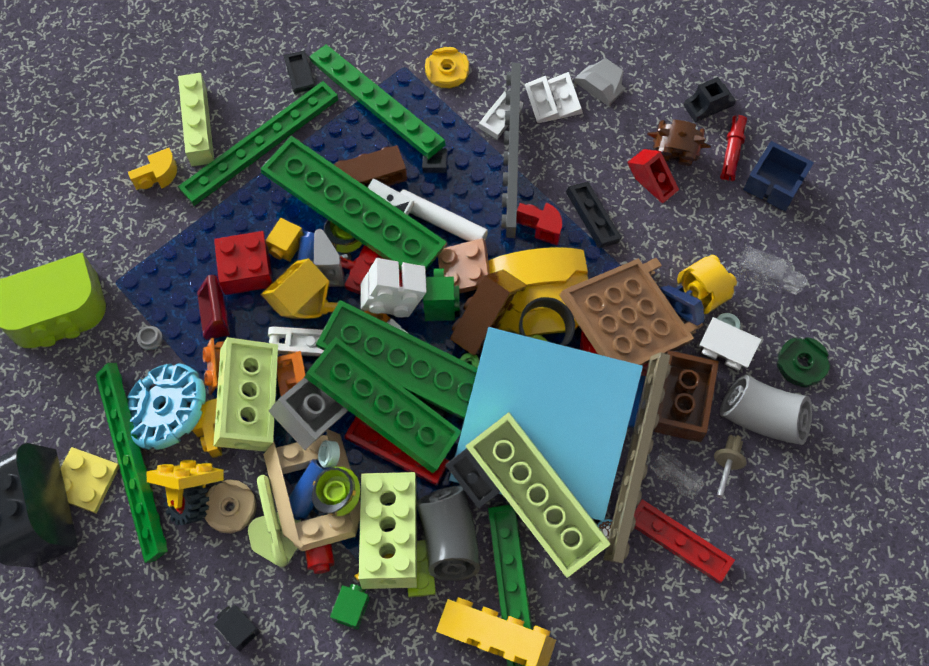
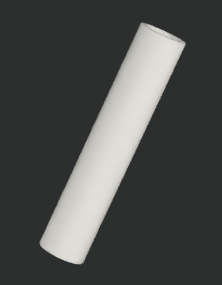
(445, 219)

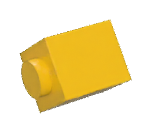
(284, 240)

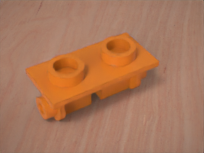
(211, 355)

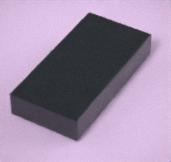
(299, 71)

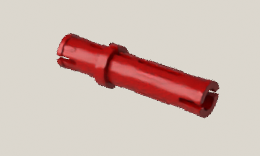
(735, 140)

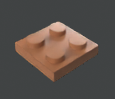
(465, 263)

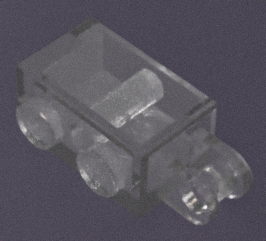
(768, 272)

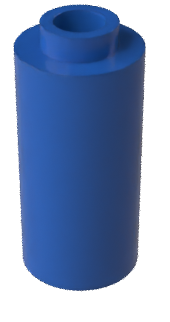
(301, 496)

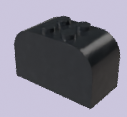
(33, 508)

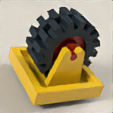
(185, 488)

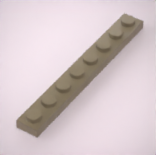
(635, 466)

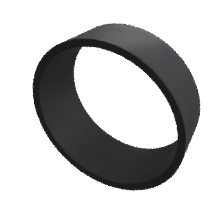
(557, 306)

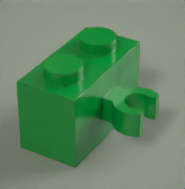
(440, 297)

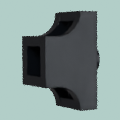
(709, 99)

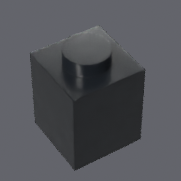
(236, 627)

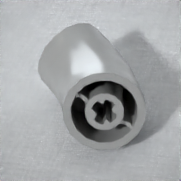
(768, 410)

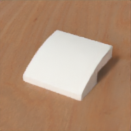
(544, 103)

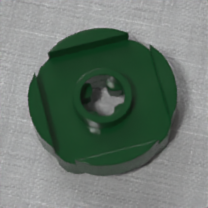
(798, 374)

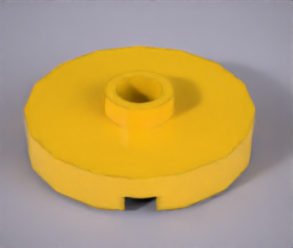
(444, 58)

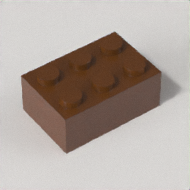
(687, 397)

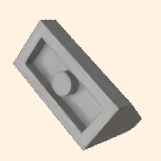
(328, 259)

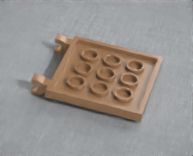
(627, 313)

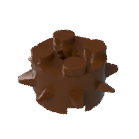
(679, 141)

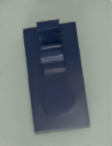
(685, 304)

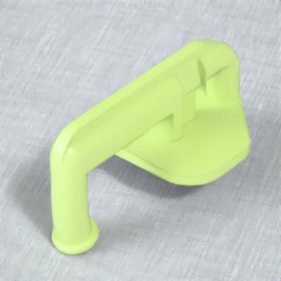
(266, 531)

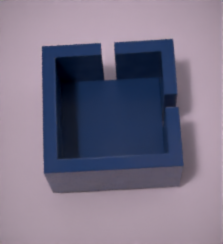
(778, 175)

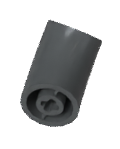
(449, 534)

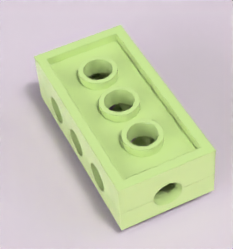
(232, 404)
(375, 517)

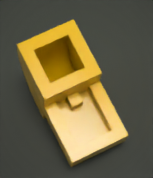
(160, 170)
(206, 427)

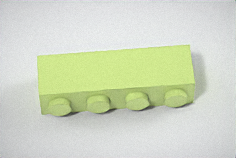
(196, 119)

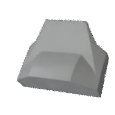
(602, 81)

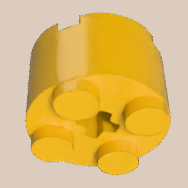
(708, 282)

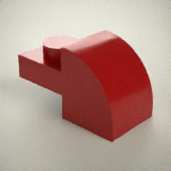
(546, 221)

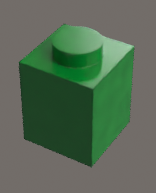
(350, 606)

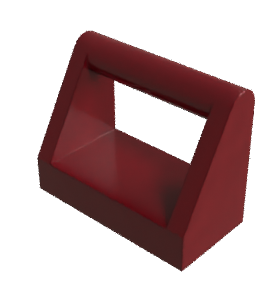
(212, 309)

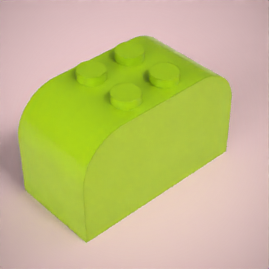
(51, 302)

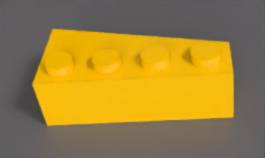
(496, 634)

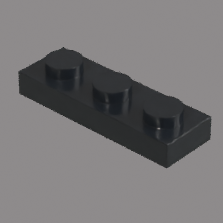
(593, 215)

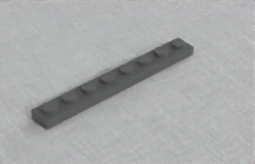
(511, 156)

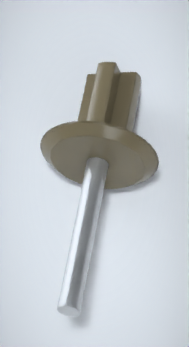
(729, 459)

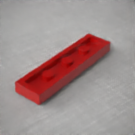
(372, 441)
(682, 542)

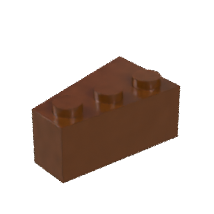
(485, 309)

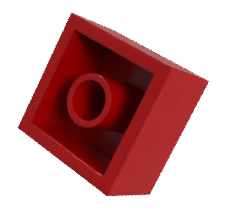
(243, 263)

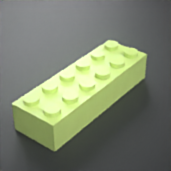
(538, 495)

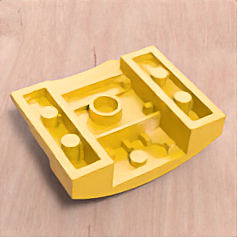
(546, 275)

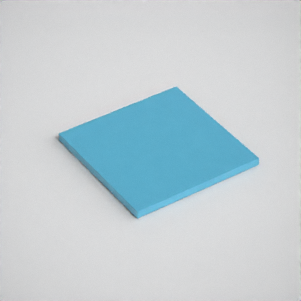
(565, 402)

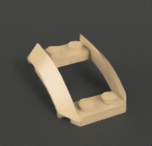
(318, 530)

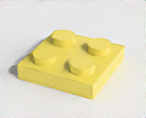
(87, 479)

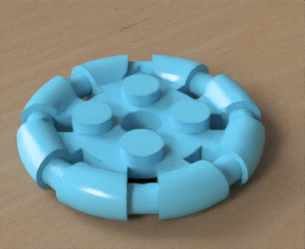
(145, 405)

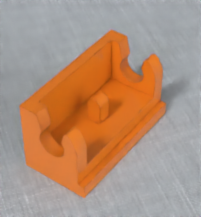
(289, 371)

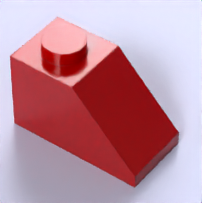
(654, 174)

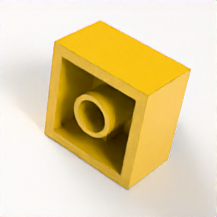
(300, 292)

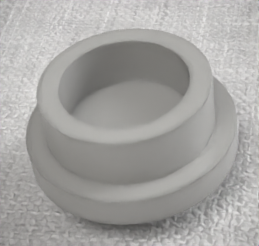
(149, 338)

